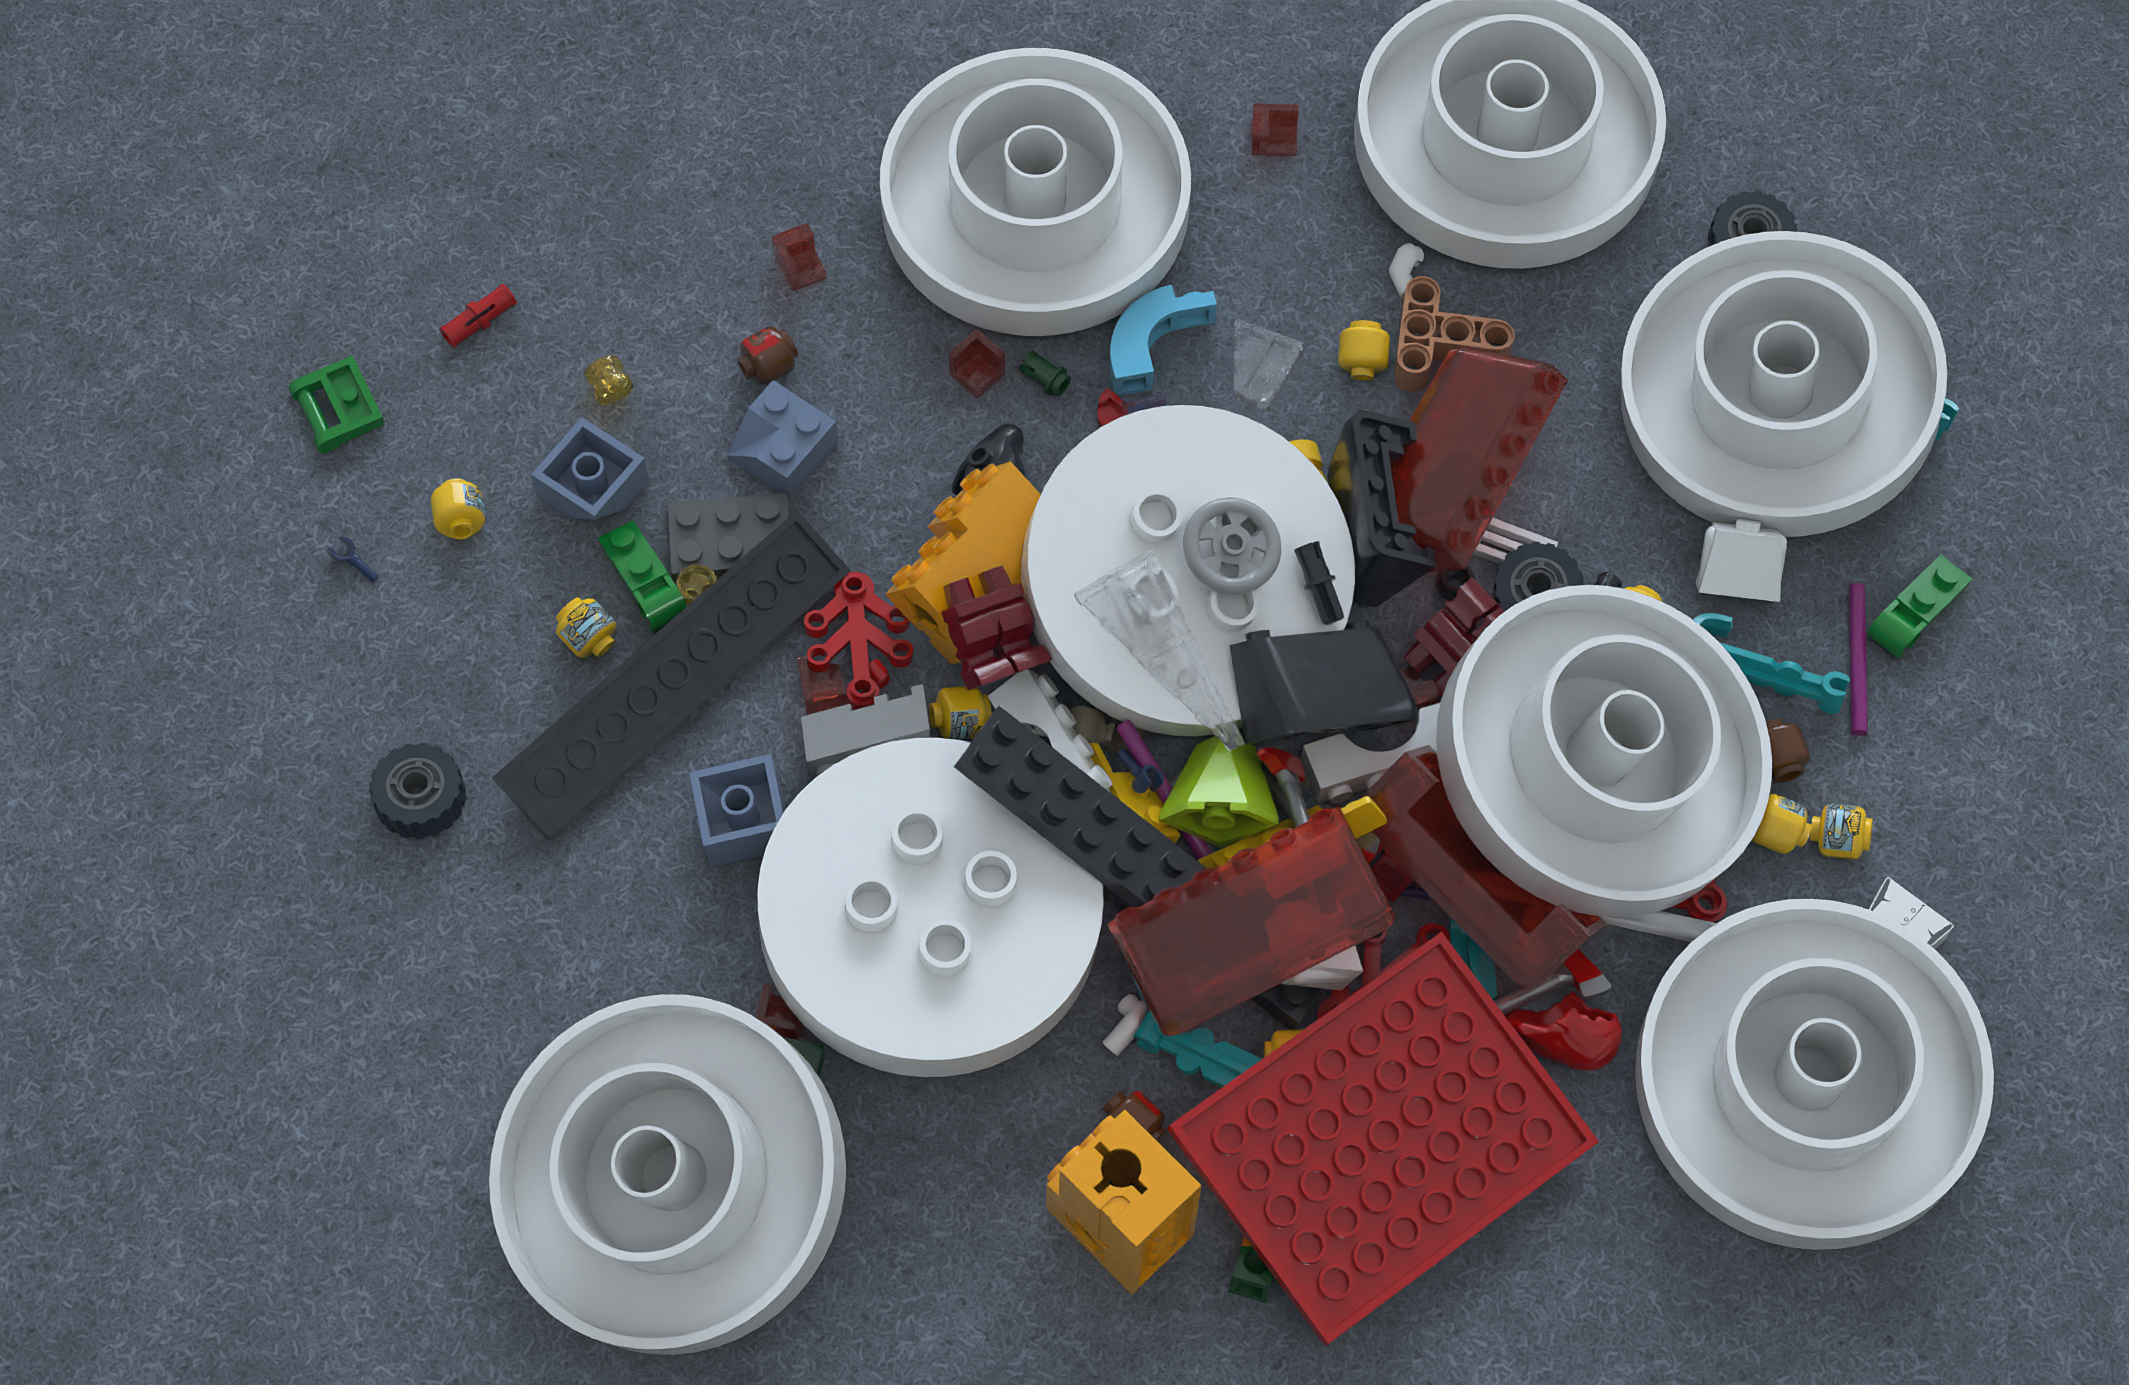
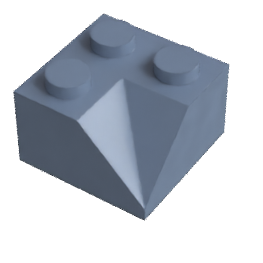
(783, 439)
(589, 474)
(737, 808)

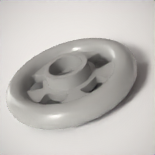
(1208, 568)

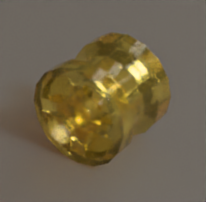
(608, 379)
(694, 579)

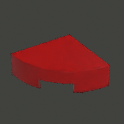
(1109, 407)

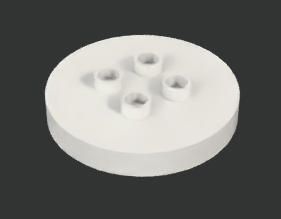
(1509, 129)
(1035, 191)
(1783, 382)
(1133, 494)
(1604, 751)
(921, 915)
(1814, 1074)
(667, 1175)

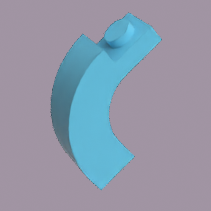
(1145, 323)

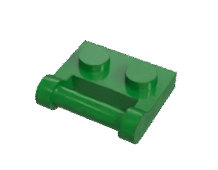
(348, 397)

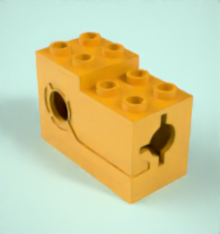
(972, 535)
(1121, 1224)

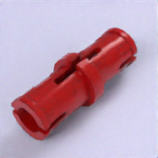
(498, 300)

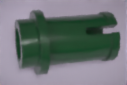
(1046, 374)

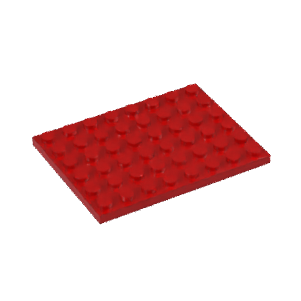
(1382, 1137)

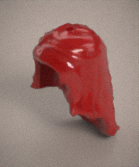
(1570, 1033)

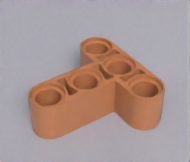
(1436, 331)

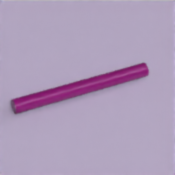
(1858, 659)
(1144, 757)

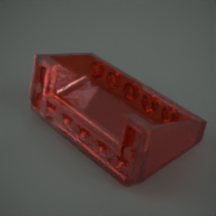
(1470, 446)
(1423, 835)
(1252, 922)

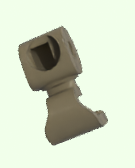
(1093, 728)

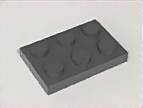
(721, 529)

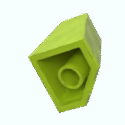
(1220, 795)

